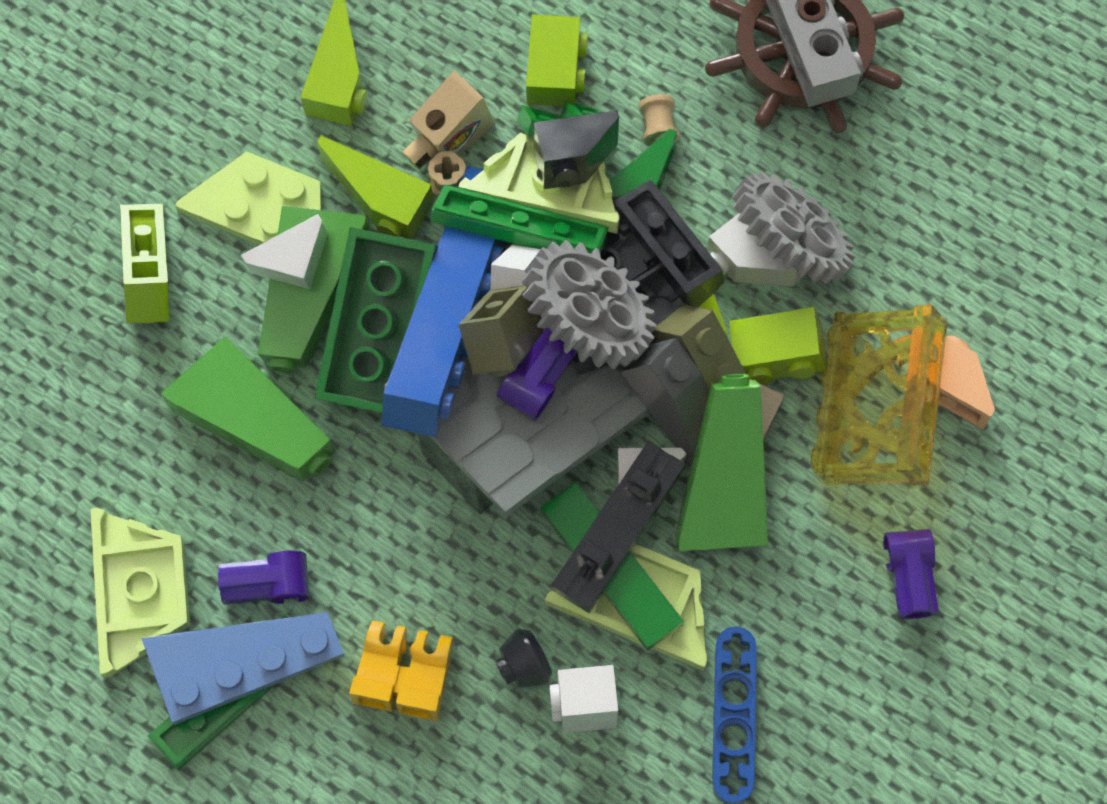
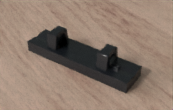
(617, 527)

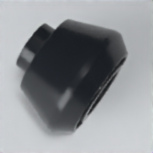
(523, 660)

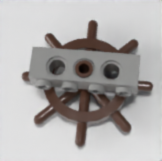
(814, 50)

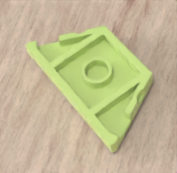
(516, 178)
(249, 197)
(137, 587)
(681, 588)

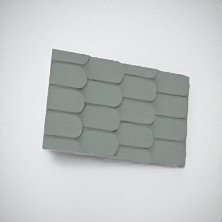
(508, 458)

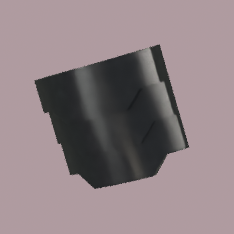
(659, 255)

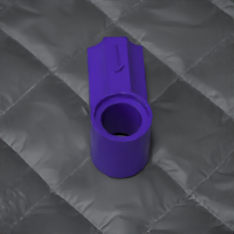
(534, 380)
(911, 567)
(272, 579)

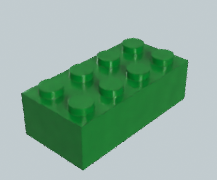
(371, 315)

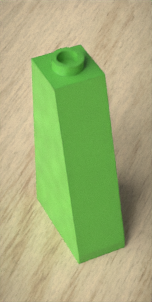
(299, 315)
(246, 409)
(727, 474)

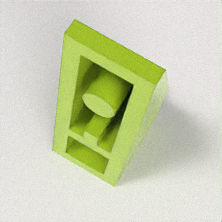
(334, 80)
(385, 194)
(144, 263)

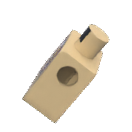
(448, 121)

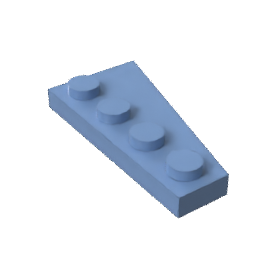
(231, 662)

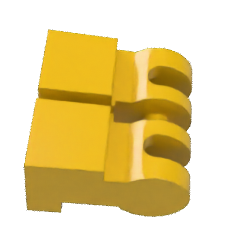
(383, 679)

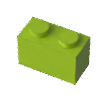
(554, 60)
(779, 345)

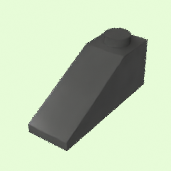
(671, 391)

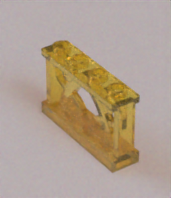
(851, 372)

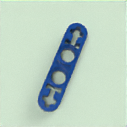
(738, 715)

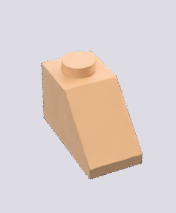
(963, 384)

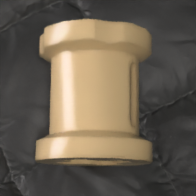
(657, 116)
(444, 163)

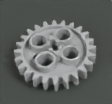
(793, 227)
(588, 304)

